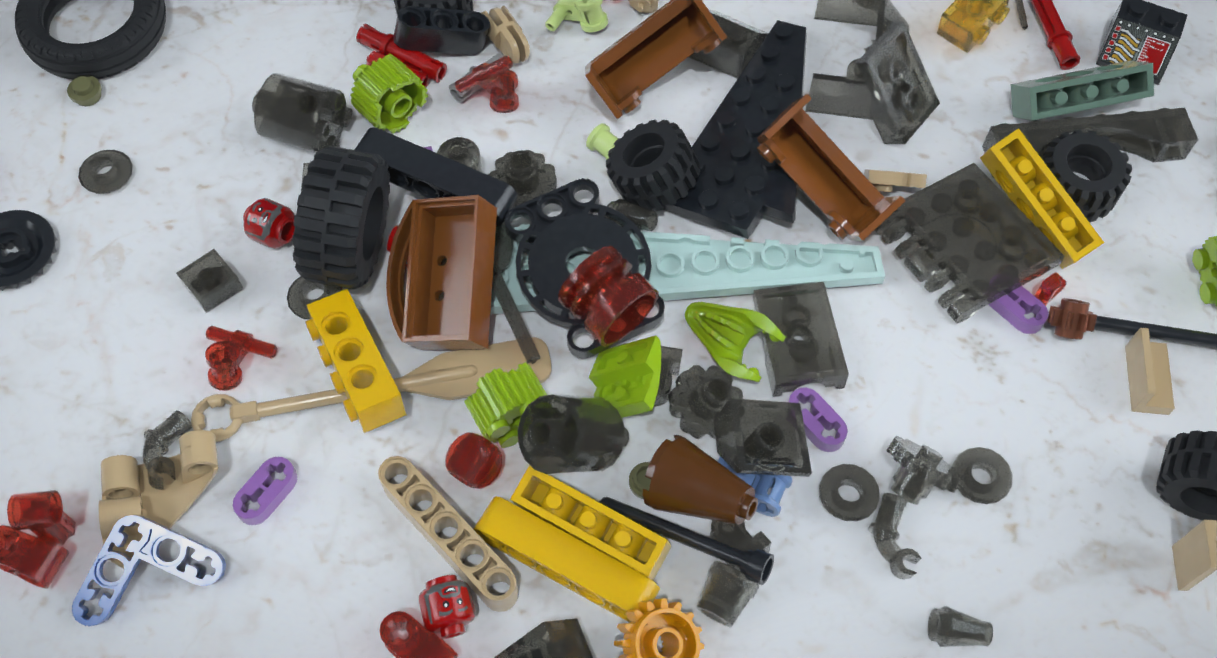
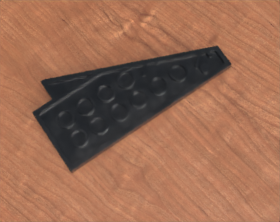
(734, 177)

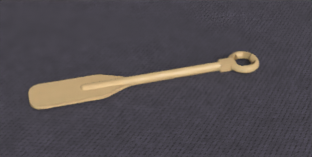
(444, 377)

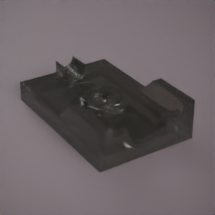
(912, 99)
(806, 313)

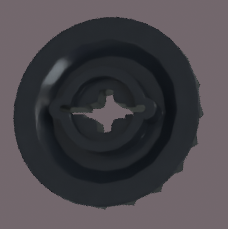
(34, 242)

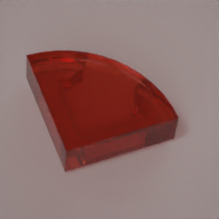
(1050, 288)

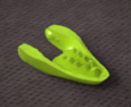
(727, 332)

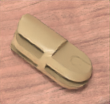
(507, 34)

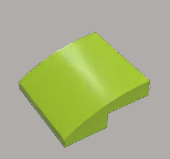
(629, 375)

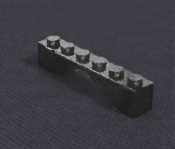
(1149, 134)

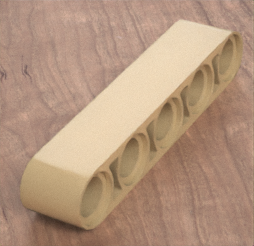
(454, 549)

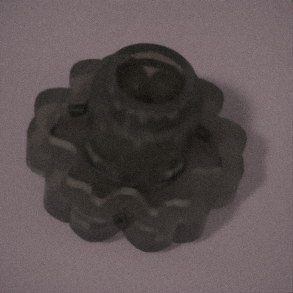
(526, 174)
(700, 397)
(920, 470)

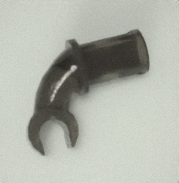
(157, 445)
(886, 534)

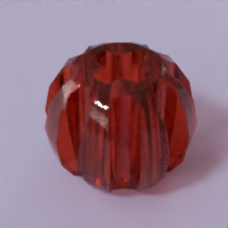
(473, 460)

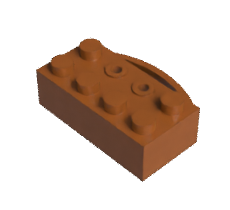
(433, 230)

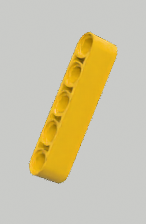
(564, 558)

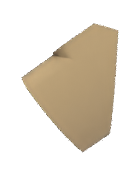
(129, 493)

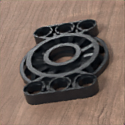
(567, 234)

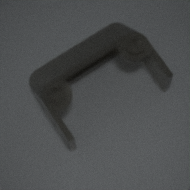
(849, 94)

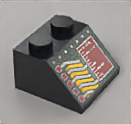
(1142, 34)

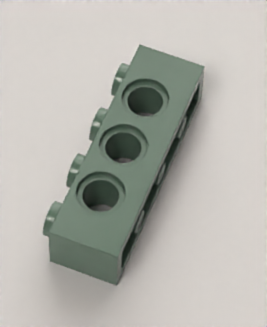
(1082, 90)

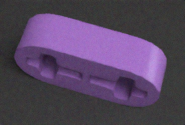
(1021, 302)
(820, 417)
(265, 491)

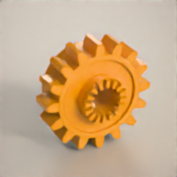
(655, 620)

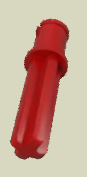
(1058, 37)

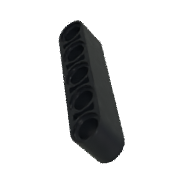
(434, 174)

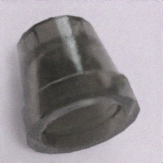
(725, 594)

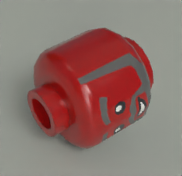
(269, 223)
(446, 606)

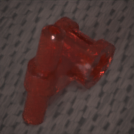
(497, 81)
(229, 352)

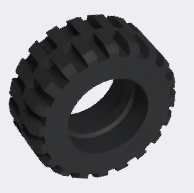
(341, 217)

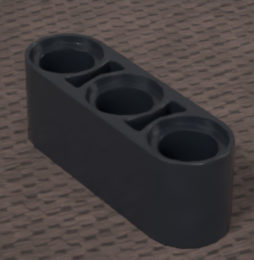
(440, 30)

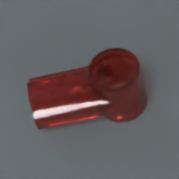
(41, 514)

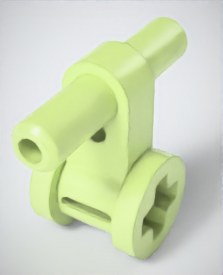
(578, 11)

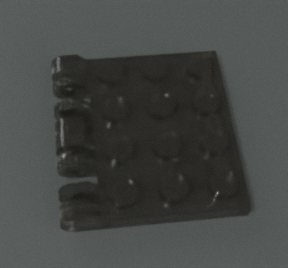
(973, 238)

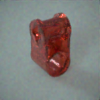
(30, 557)
(418, 644)

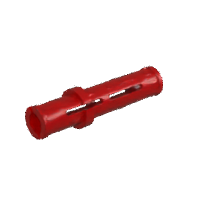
(385, 45)

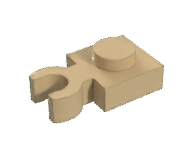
(886, 179)

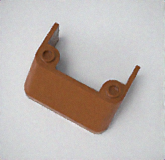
(651, 52)
(825, 173)

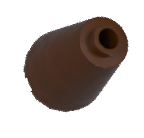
(696, 485)

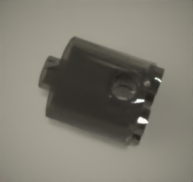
(300, 113)
(571, 434)

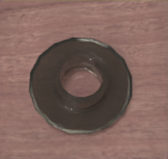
(109, 181)
(298, 291)
(990, 462)
(859, 479)

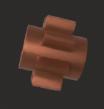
(1072, 318)

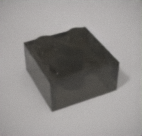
(210, 280)

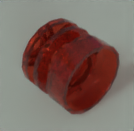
(608, 296)

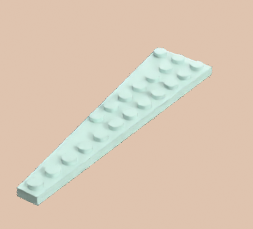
(701, 267)

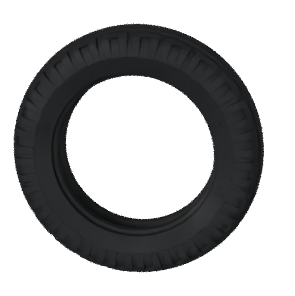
(97, 58)

